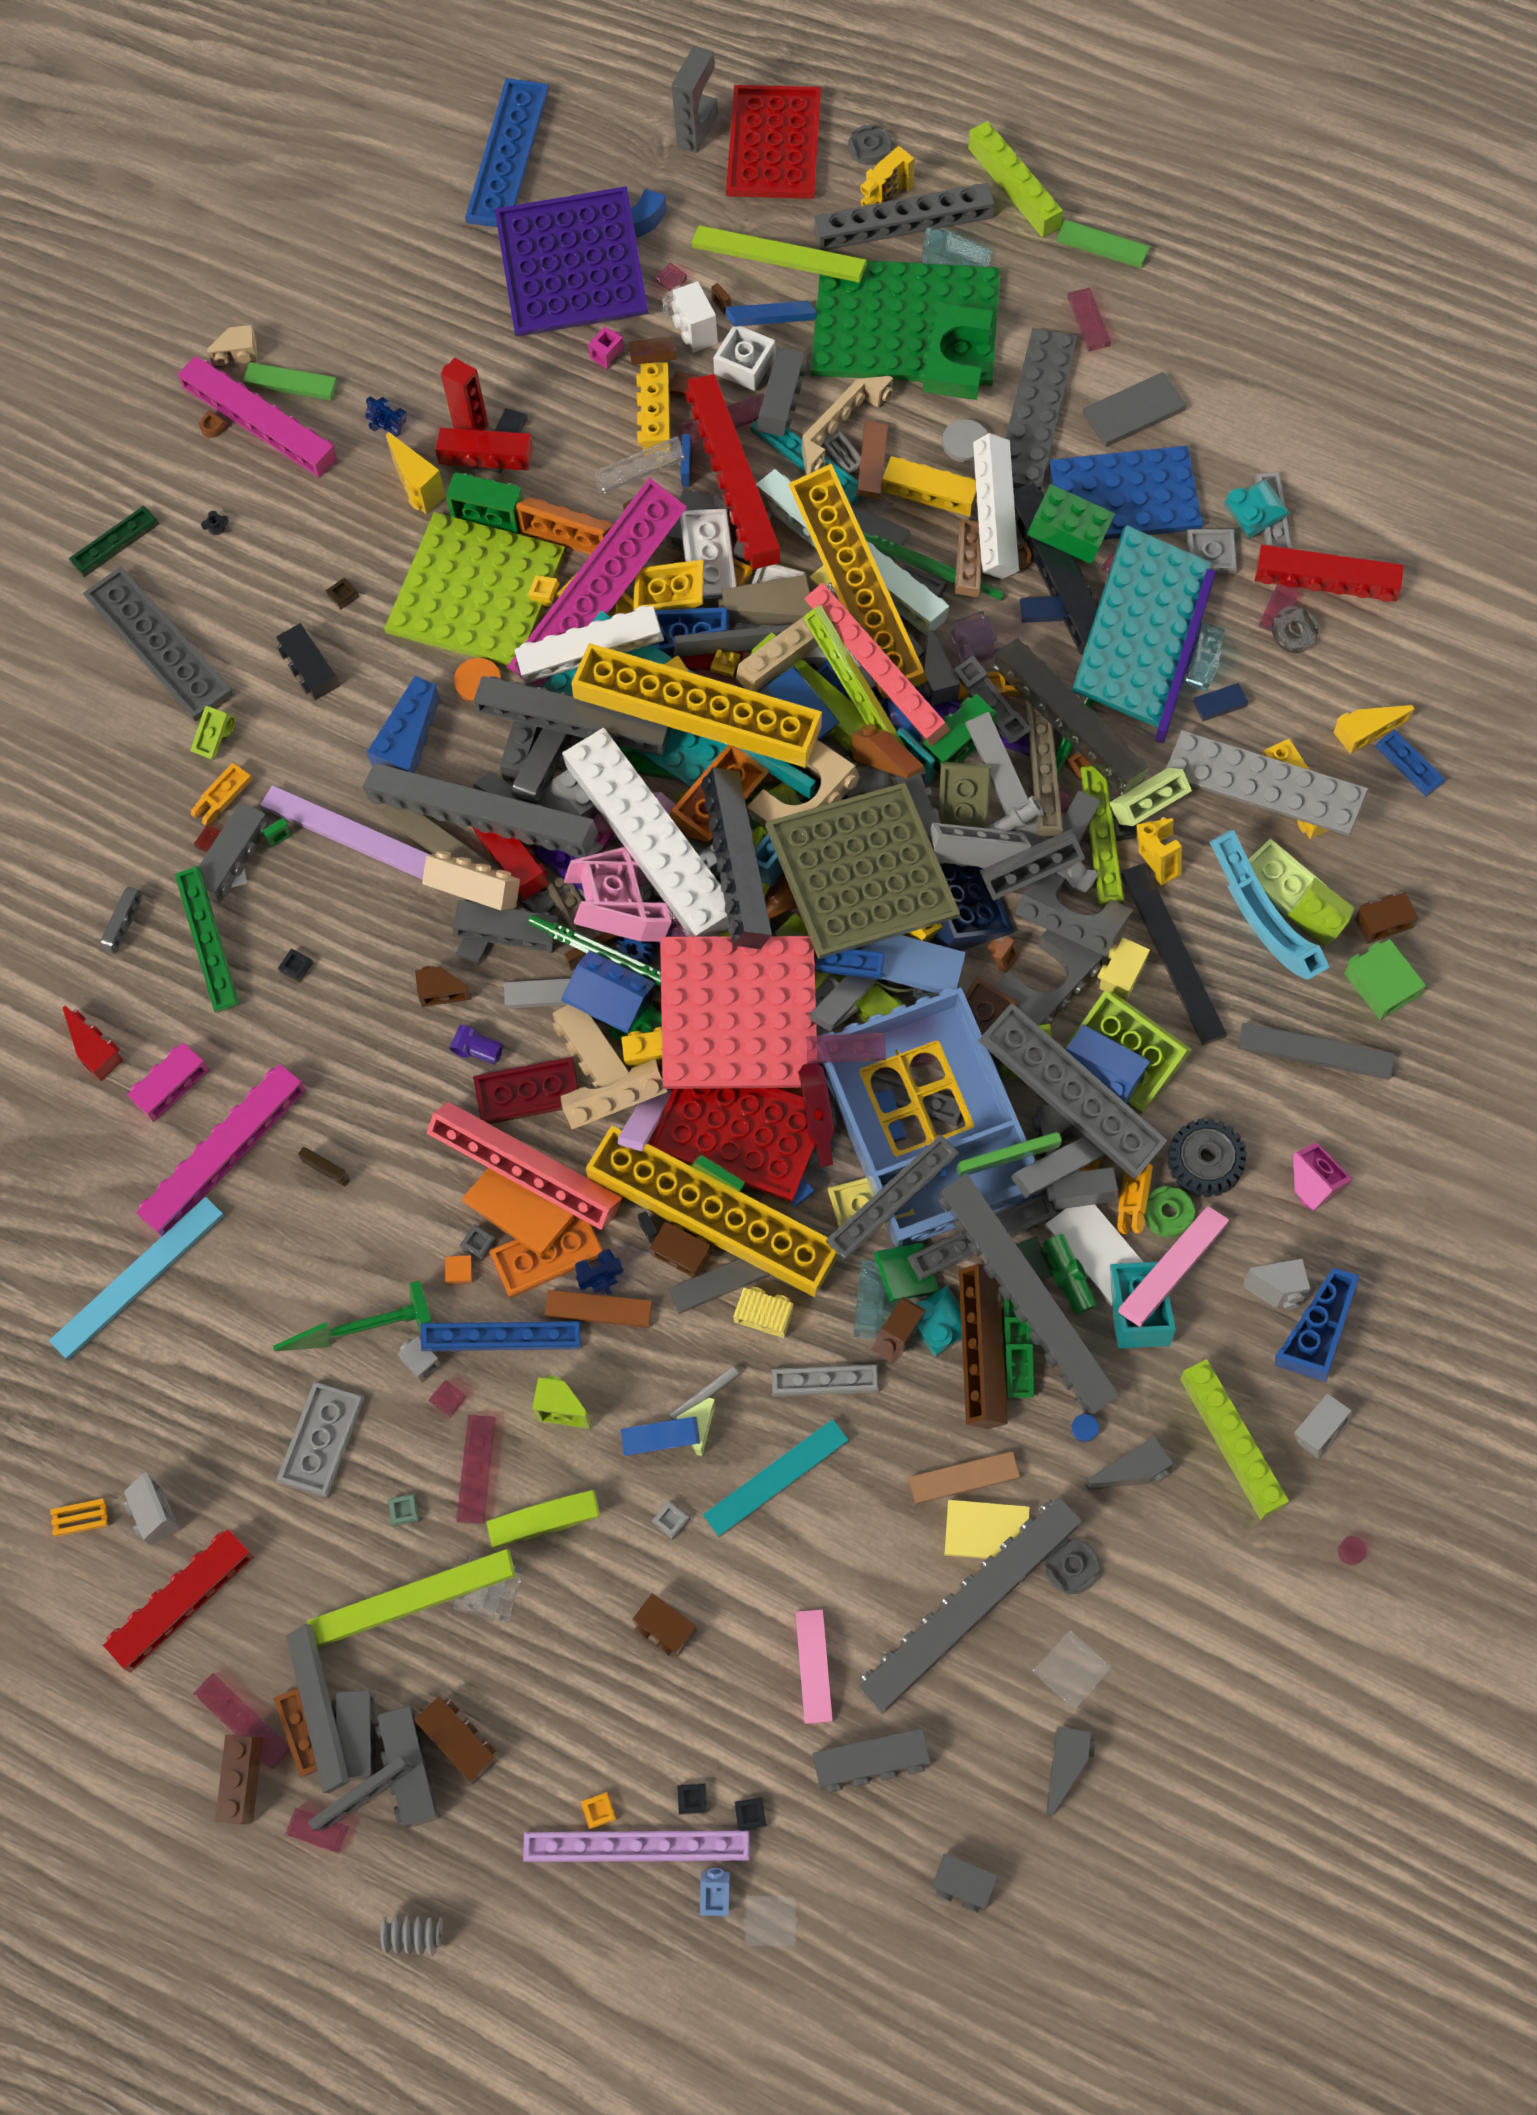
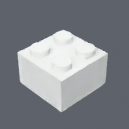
(694, 317)
(744, 357)

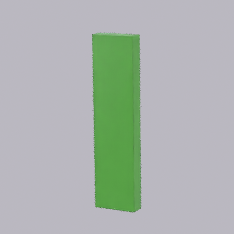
(1103, 243)
(290, 381)
(1009, 1154)

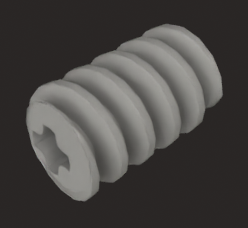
(411, 1936)

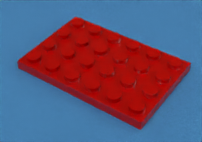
(773, 141)
(744, 1130)

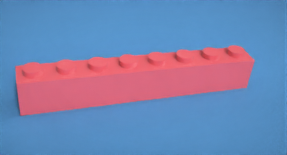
(880, 667)
(524, 1165)

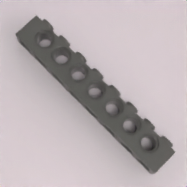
(903, 216)

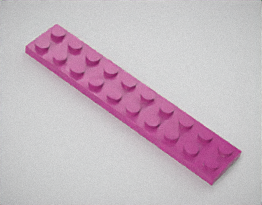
(611, 564)

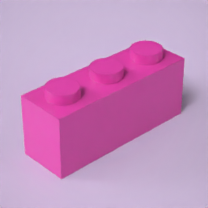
(167, 1081)

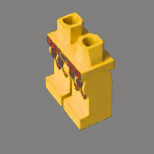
(888, 177)

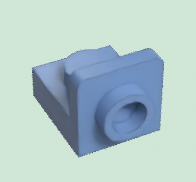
(714, 1892)

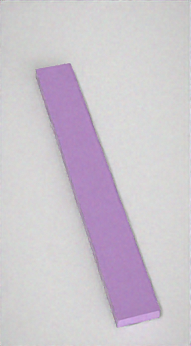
(345, 831)
(636, 1846)

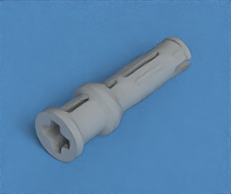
(1019, 816)

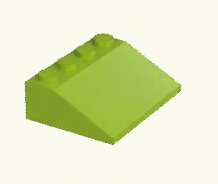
(1137, 1032)

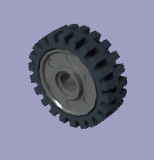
(1210, 1139)

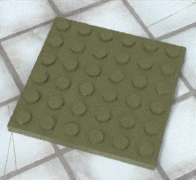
(862, 870)

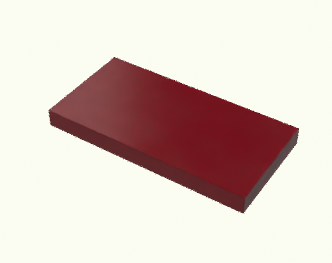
(524, 1090)

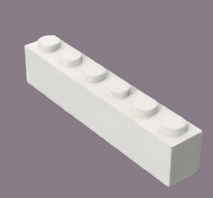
(996, 506)
(566, 651)

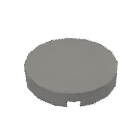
(959, 439)

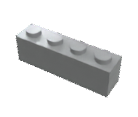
(974, 845)

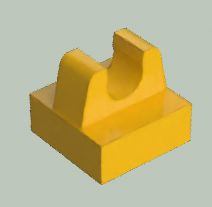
(543, 590)
(725, 663)

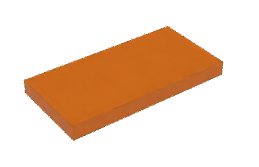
(518, 1211)
(524, 1269)

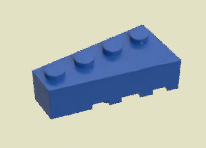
(689, 621)

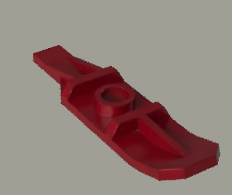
(817, 1098)

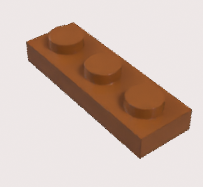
(295, 1727)

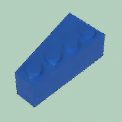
(406, 729)
(1316, 1337)

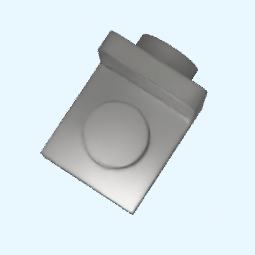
(1078, 877)

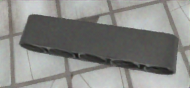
(540, 764)

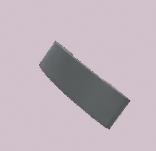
(975, 682)

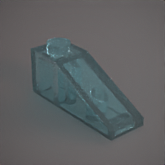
(951, 249)
(1205, 657)
(869, 1301)

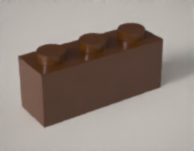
(457, 1739)
(239, 1779)

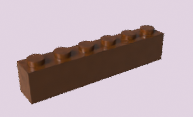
(982, 1348)

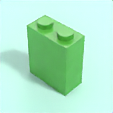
(1384, 978)

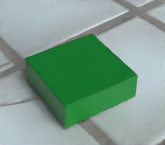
(277, 832)

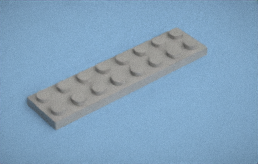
(1268, 783)

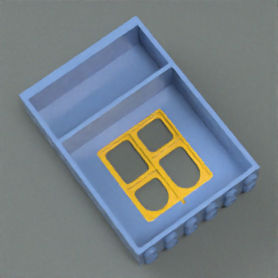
(950, 1033)

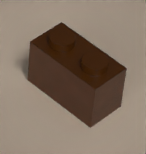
(1386, 917)
(681, 1249)
(664, 1625)

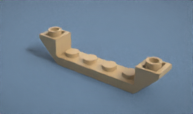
(873, 390)

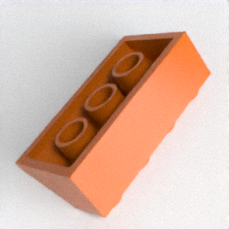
(561, 525)
(690, 811)

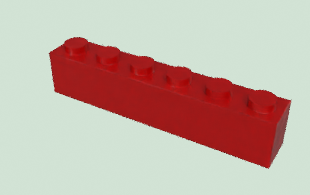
(1329, 573)
(178, 1600)

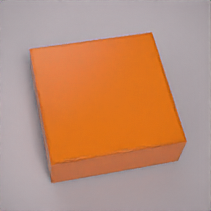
(458, 1269)

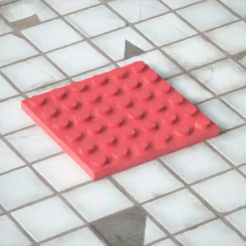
(735, 1012)

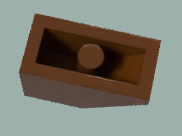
(439, 987)
(898, 1330)

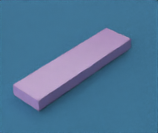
(643, 1122)

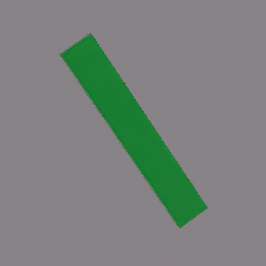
(207, 939)

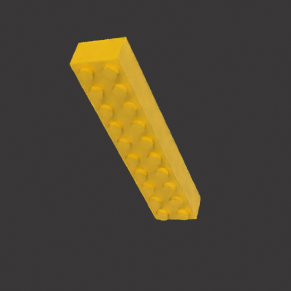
(854, 568)
(697, 705)
(714, 1212)

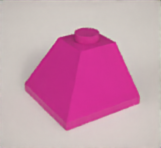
(1317, 1176)

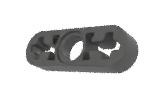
(121, 920)

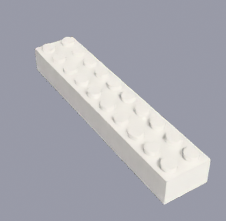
(649, 834)

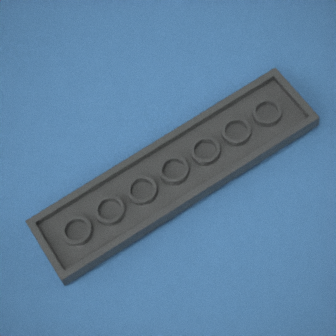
(1038, 404)
(157, 643)
(1073, 1090)

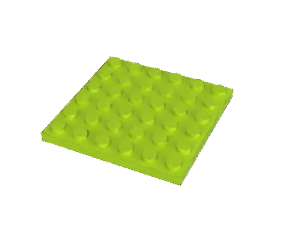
(473, 589)

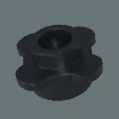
(218, 527)

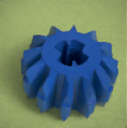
(633, 946)

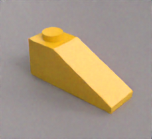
(1368, 725)

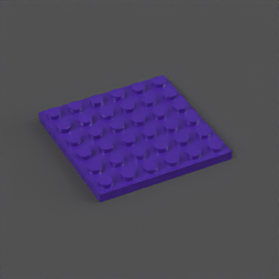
(571, 261)

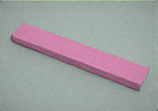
(1173, 1266)

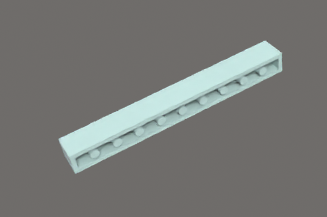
(909, 596)

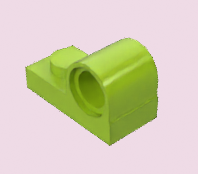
(211, 730)

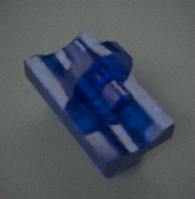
(383, 417)
(599, 1277)

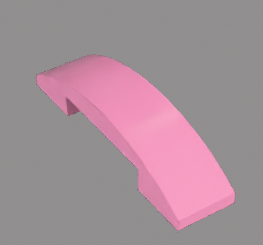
(813, 1666)

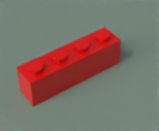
(464, 396)
(484, 449)
(517, 860)

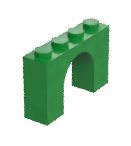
(950, 325)

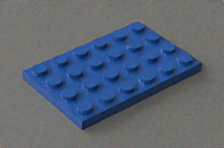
(1143, 488)

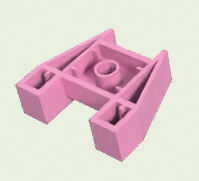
(614, 897)

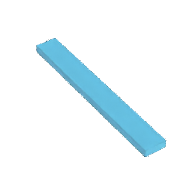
(136, 1278)

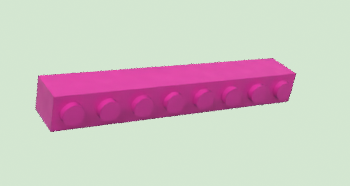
(258, 416)
(221, 1150)

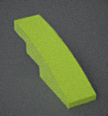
(543, 1519)

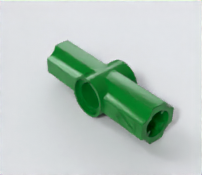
(1069, 1274)

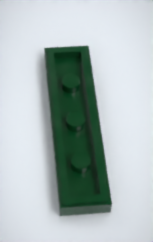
(113, 541)

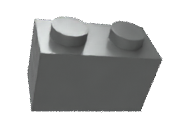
(964, 1883)

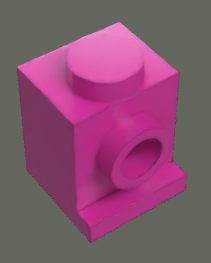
(605, 347)

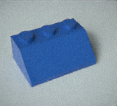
(795, 689)
(609, 992)
(1109, 1061)

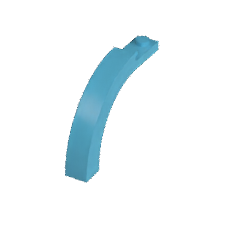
(1280, 939)

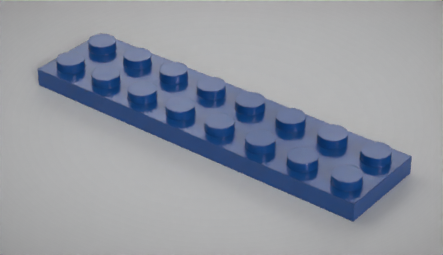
(507, 150)

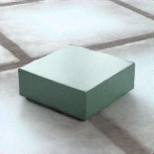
(403, 1510)

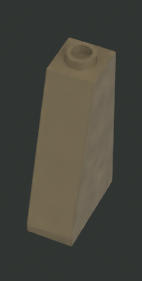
(767, 602)

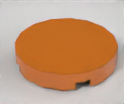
(469, 675)

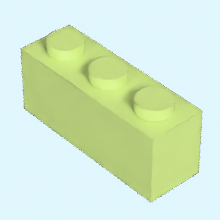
(1150, 796)

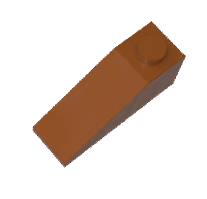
(883, 751)

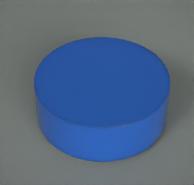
(1085, 1428)

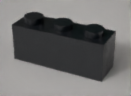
(306, 662)

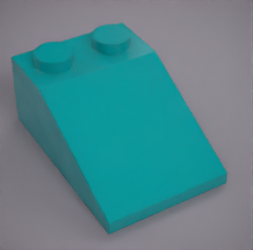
(1158, 1328)

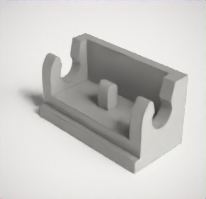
(1323, 1426)

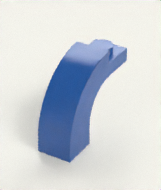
(648, 212)

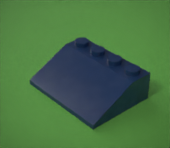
(980, 916)

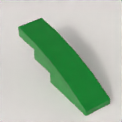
(1017, 1355)

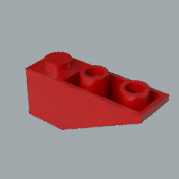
(92, 1050)

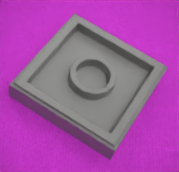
(1214, 546)

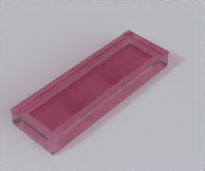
(1089, 319)
(846, 1048)

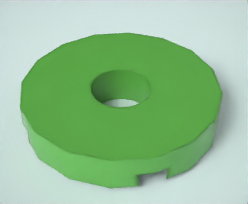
(1169, 1226)

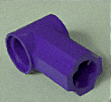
(469, 1043)

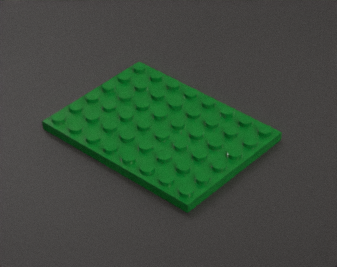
(887, 317)

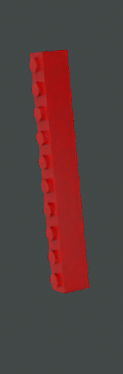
(733, 472)

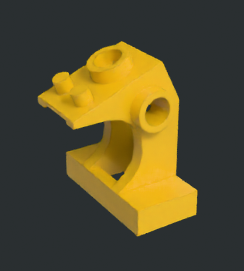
(1159, 855)

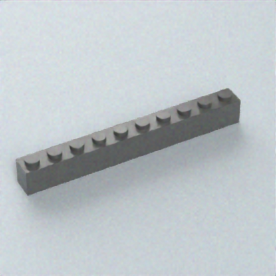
(480, 810)
(1028, 1295)
(970, 1605)

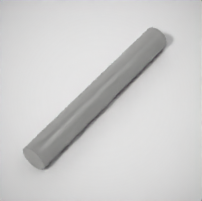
(707, 1392)

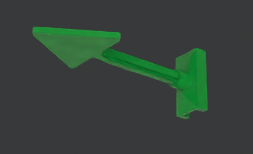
(319, 1335)

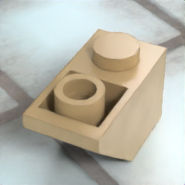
(234, 347)

